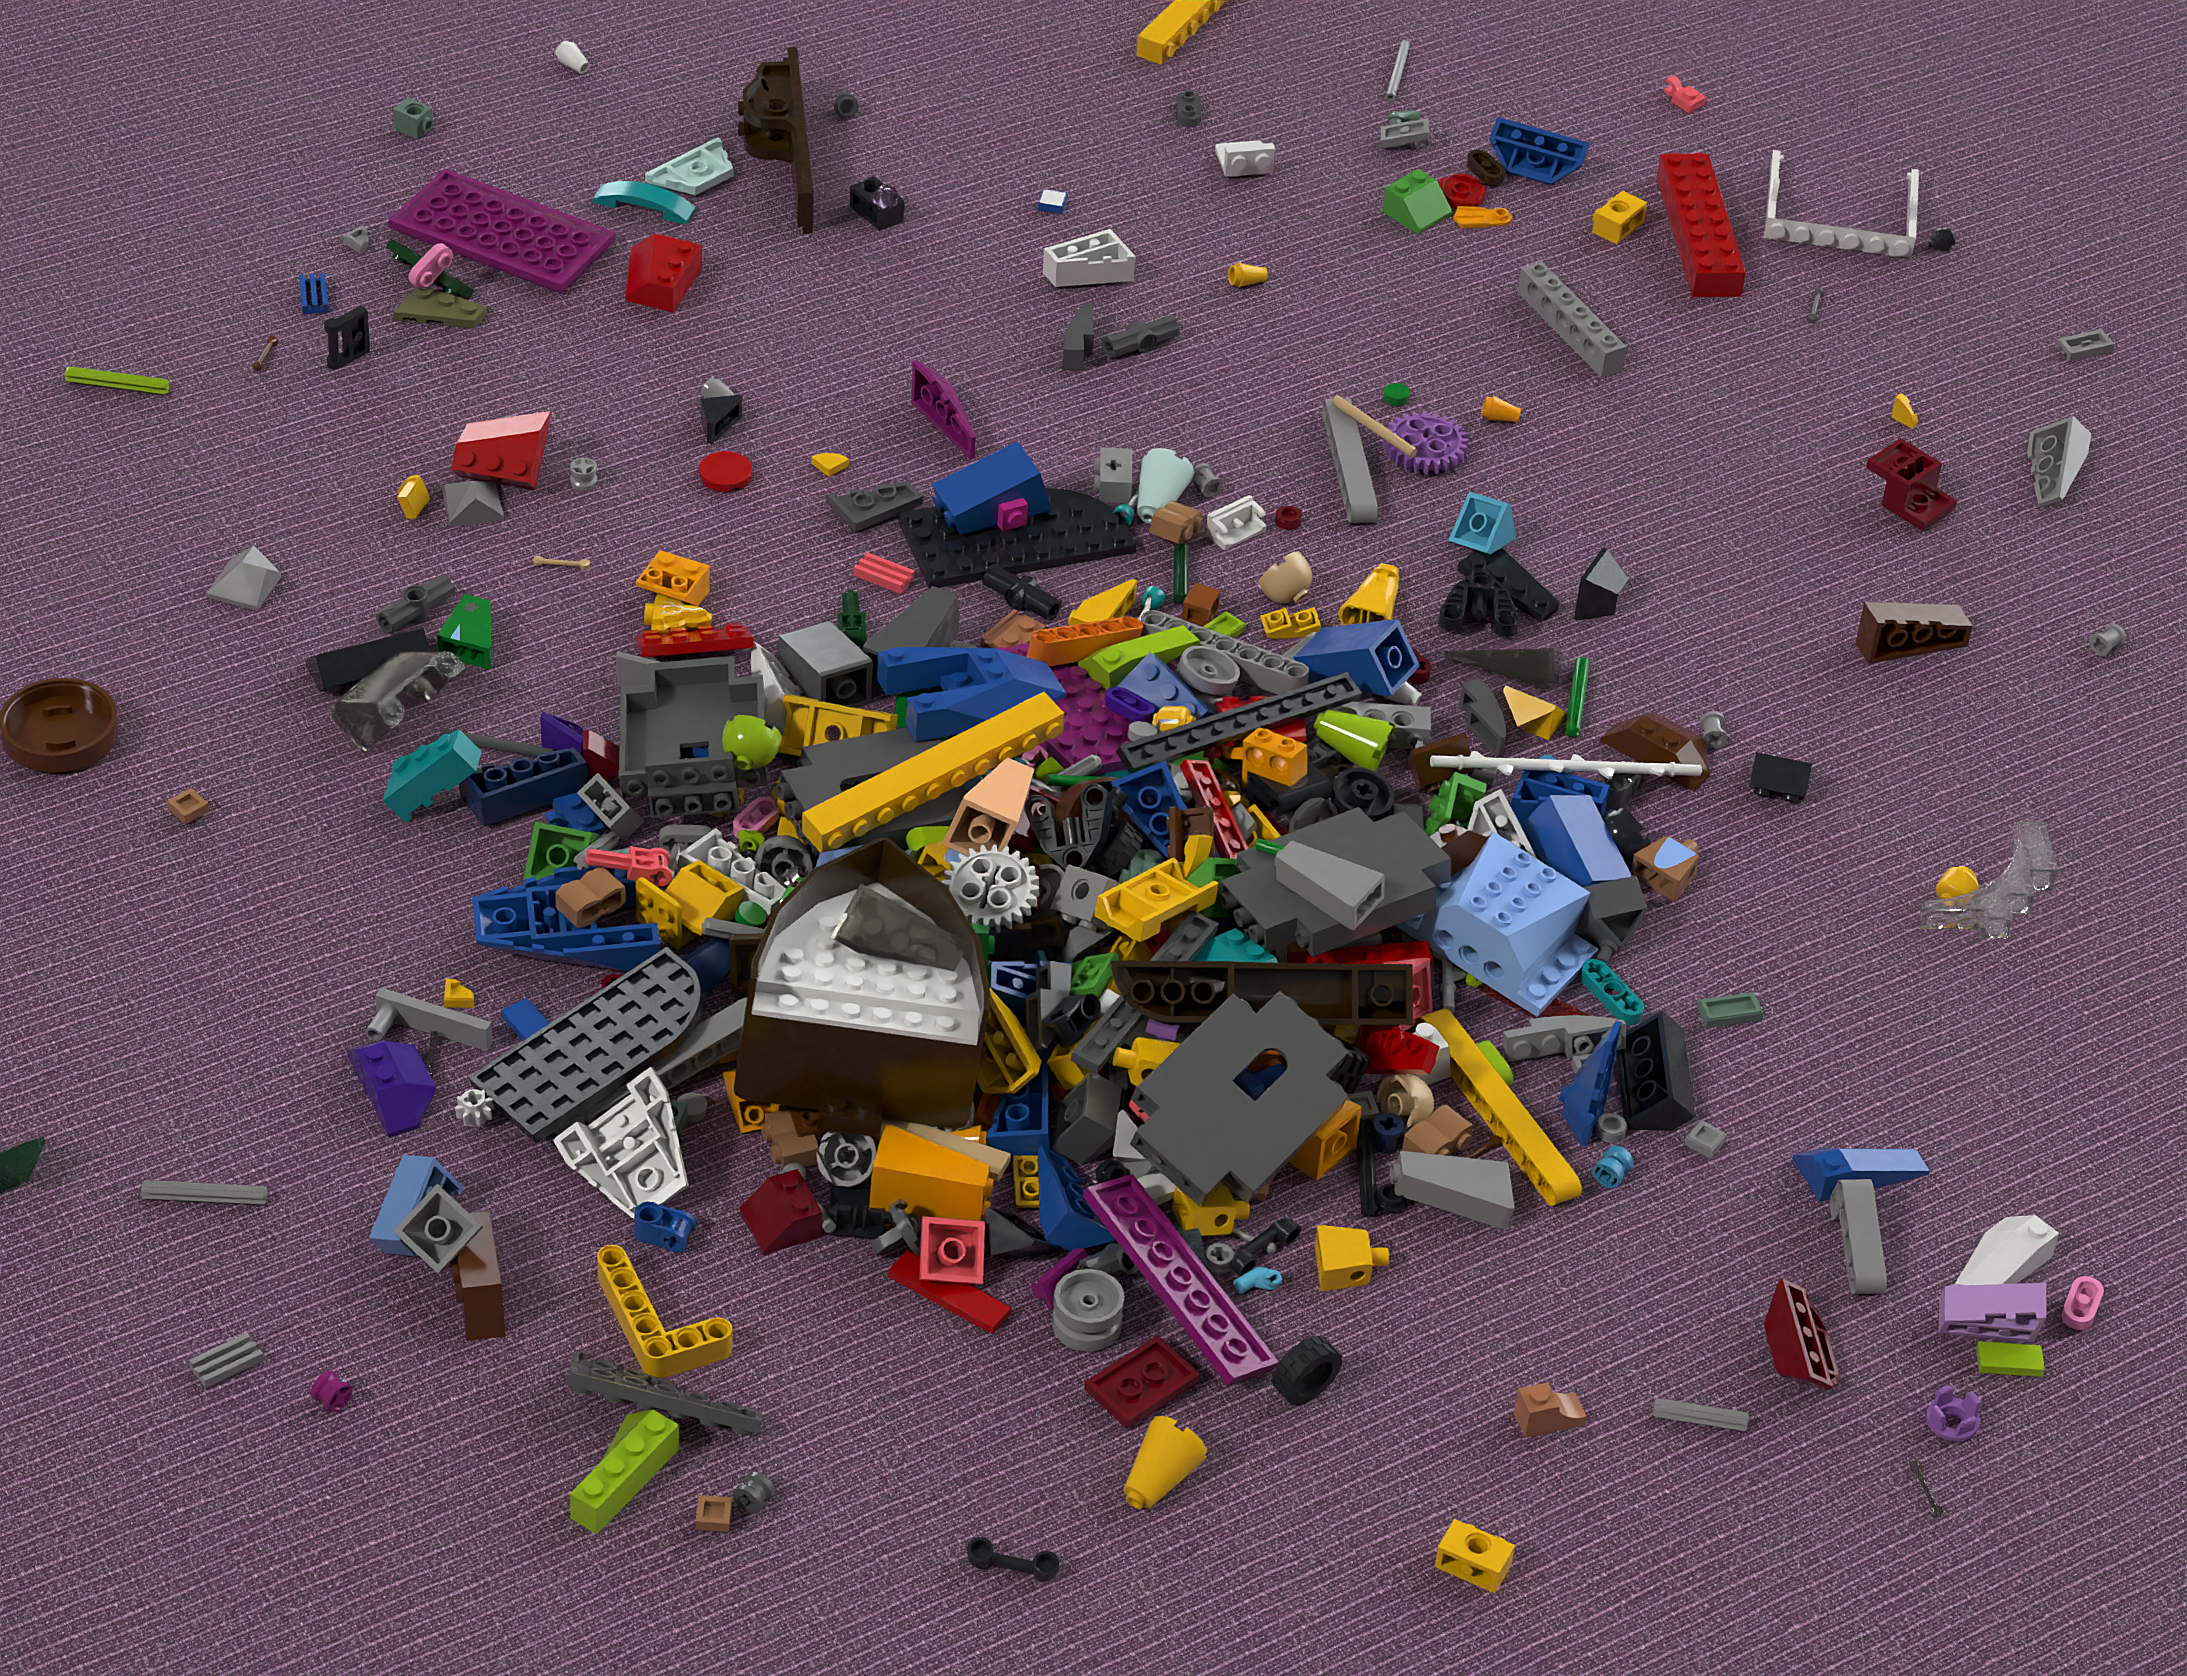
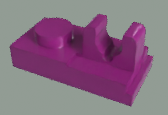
(1047, 1282)

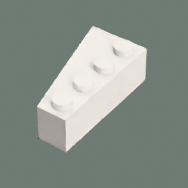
(724, 858)

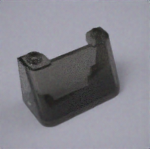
(372, 705)

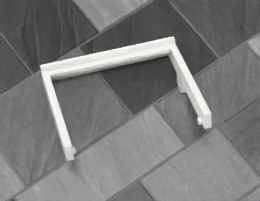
(1837, 236)

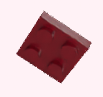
(1911, 484)

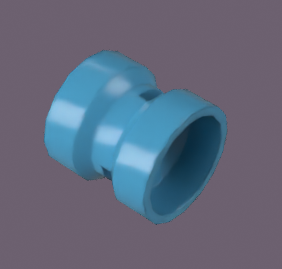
(1613, 1166)

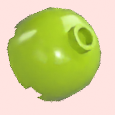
(750, 741)

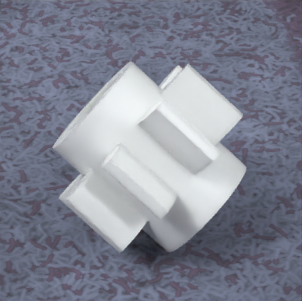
(474, 1108)

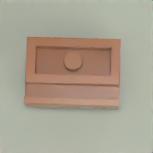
(1011, 631)

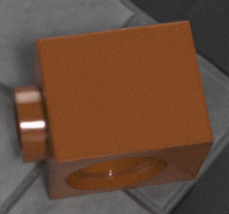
(1201, 604)

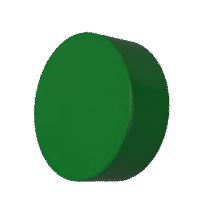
(1396, 394)
(750, 914)

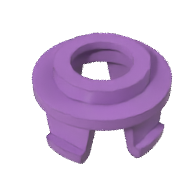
(1964, 1409)

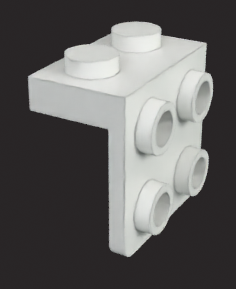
(1246, 158)

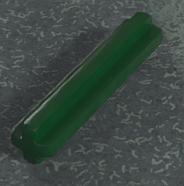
(1181, 572)

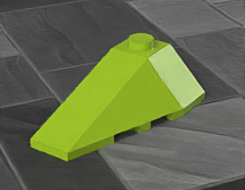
(1116, 661)

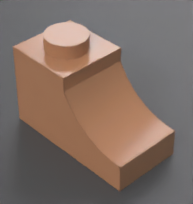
(1546, 1411)

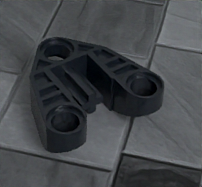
(1480, 599)
(1095, 822)

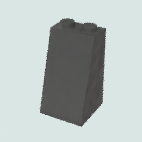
(925, 623)
(827, 665)

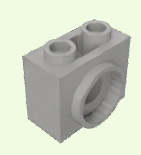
(1078, 897)

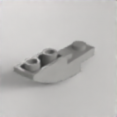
(1559, 1034)

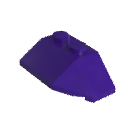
(394, 1083)

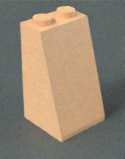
(990, 809)

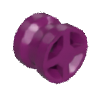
(331, 1391)

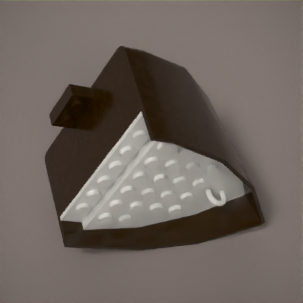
(860, 1029)

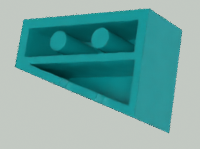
(428, 771)

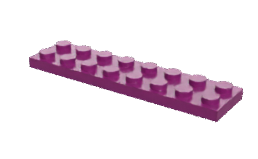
(1180, 1279)

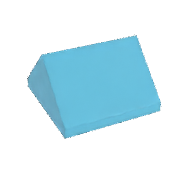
(1483, 524)

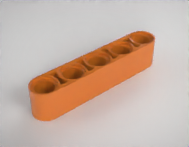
(1078, 641)

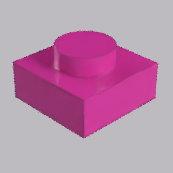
(1012, 514)

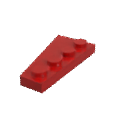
(1395, 1050)

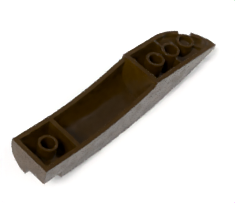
(1323, 991)

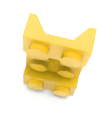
(811, 719)
(1151, 898)

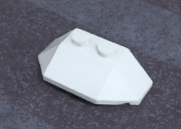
(1496, 815)

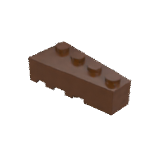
(1910, 629)

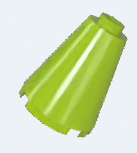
(1355, 736)

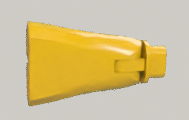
(1373, 598)

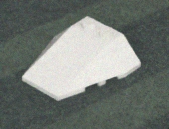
(631, 1148)

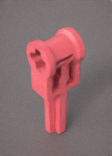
(637, 863)

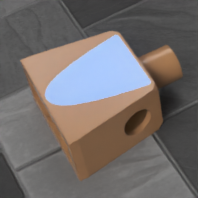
(1667, 865)

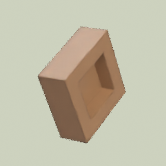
(188, 806)
(713, 1513)

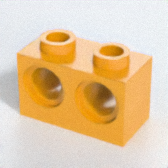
(1275, 756)

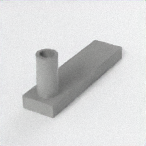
(427, 1017)

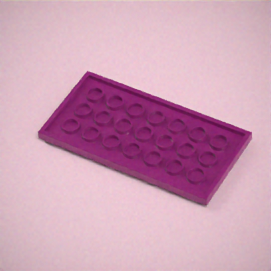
(502, 230)
(1087, 721)

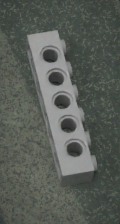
(1572, 319)

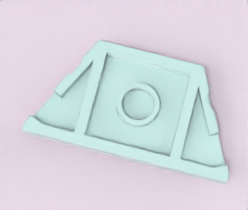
(694, 170)

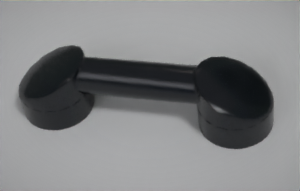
(1283, 1230)
(982, 1556)

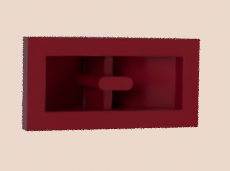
(600, 755)

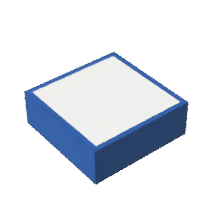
(1052, 201)

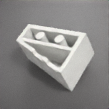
(1089, 261)

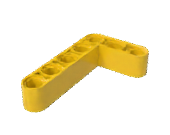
(656, 1350)

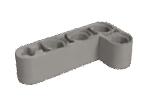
(1856, 1209)

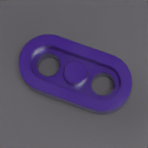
(1129, 705)

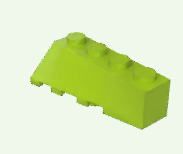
(634, 1456)

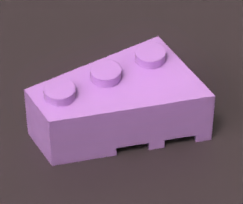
(1993, 1310)

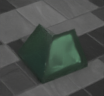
(18, 1163)

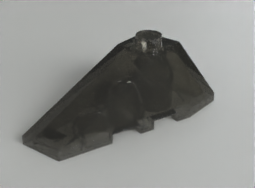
(1526, 665)
(890, 931)

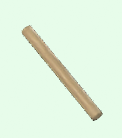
(1374, 426)

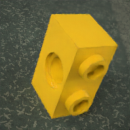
(1619, 217)
(1474, 1556)

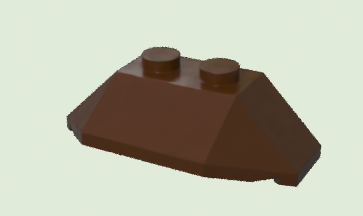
(1659, 740)
(1459, 845)

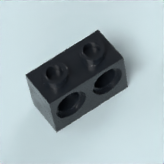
(862, 203)

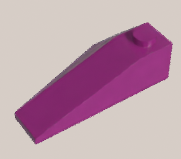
(940, 404)

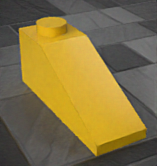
(1106, 605)

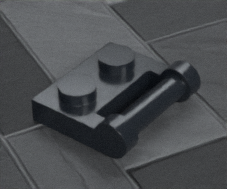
(355, 337)

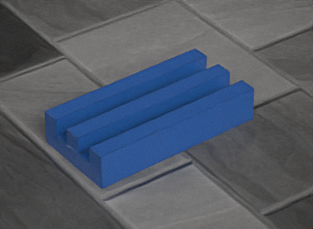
(312, 281)

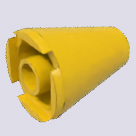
(1162, 1462)

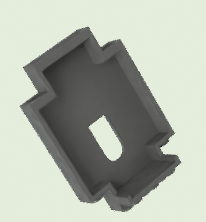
(685, 709)
(831, 764)
(1392, 846)
(1209, 1128)

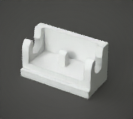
(1235, 523)

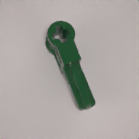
(851, 621)

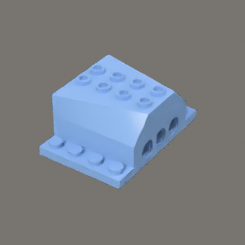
(1509, 924)

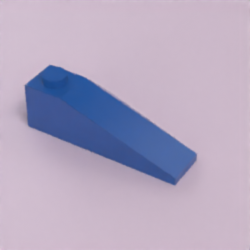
(1151, 796)
(1884, 1167)
(1062, 1209)

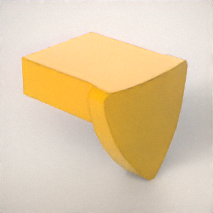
(413, 496)

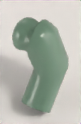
(1403, 116)

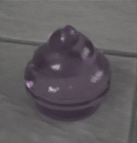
(885, 197)

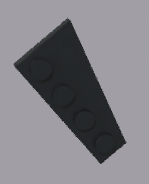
(1523, 588)

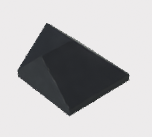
(1600, 587)
(1013, 1237)

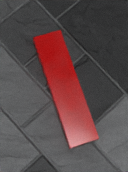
(956, 1297)

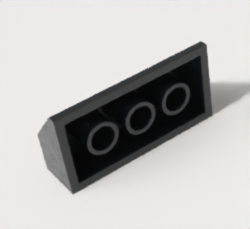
(356, 662)
(1655, 1076)

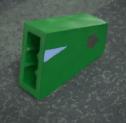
(469, 632)

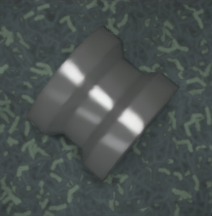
(754, 1492)

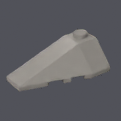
(2057, 457)

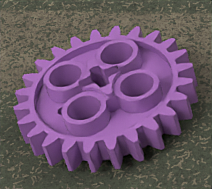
(1436, 440)

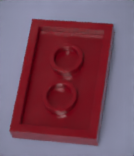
(1142, 1382)

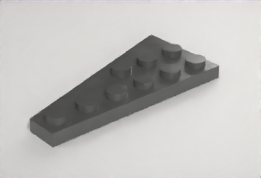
(654, 1392)

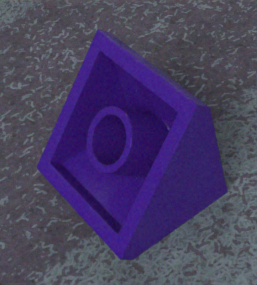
(560, 733)

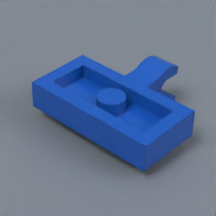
(574, 813)

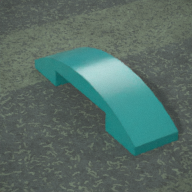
(645, 195)

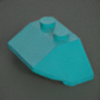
(1234, 947)

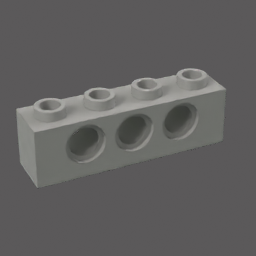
(1411, 722)

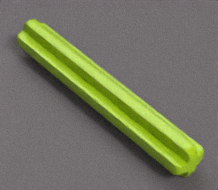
(117, 380)

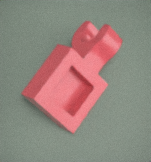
(1685, 98)

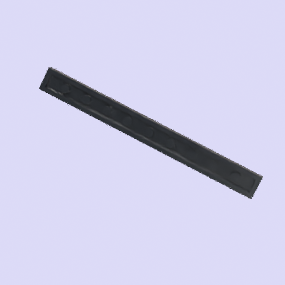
(1238, 722)

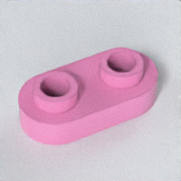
(430, 266)
(757, 816)
(2082, 1303)

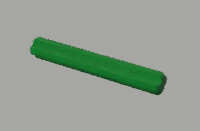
(1577, 697)

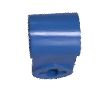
(661, 1226)

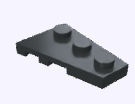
(871, 507)

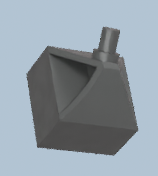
(1612, 914)
(1088, 1119)

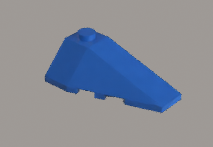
(1589, 1089)

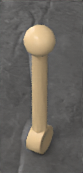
(583, 564)

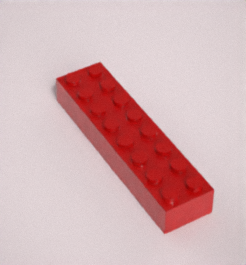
(1700, 225)

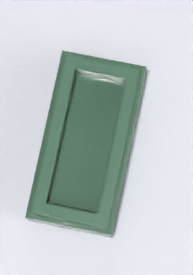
(1729, 1010)

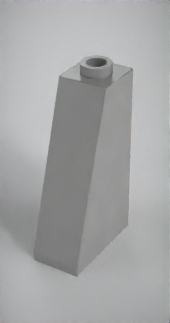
(1330, 883)
(1457, 1185)

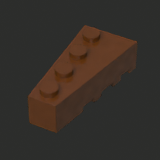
(479, 1284)

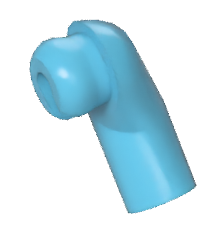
(1258, 1278)

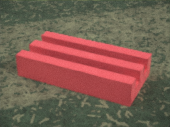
(883, 573)

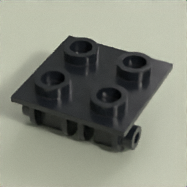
(852, 1214)

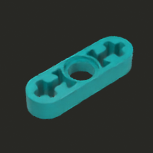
(1609, 980)

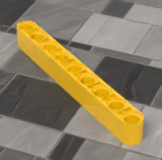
(1505, 1113)

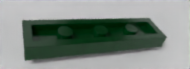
(453, 285)

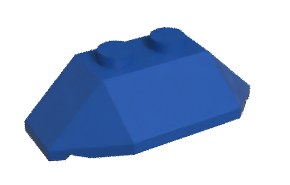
(1536, 152)

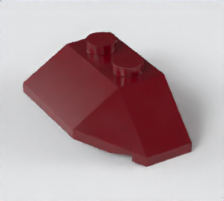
(1799, 1338)

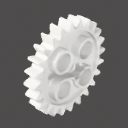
(1015, 895)

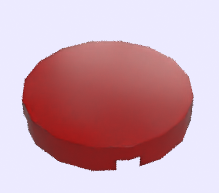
(1462, 190)
(725, 471)

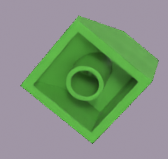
(1416, 201)
(555, 848)

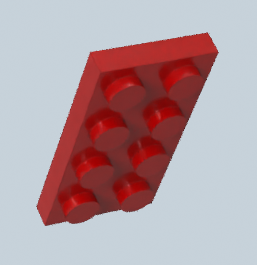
(701, 640)

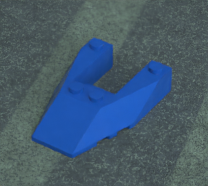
(973, 681)
(530, 925)

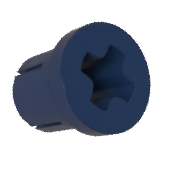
(1382, 1135)

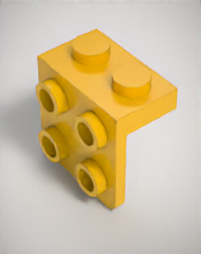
(660, 908)

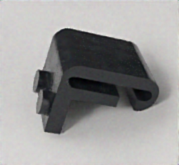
(1285, 799)

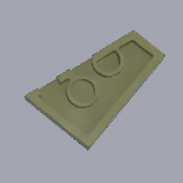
(440, 306)

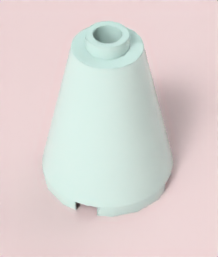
(1161, 481)

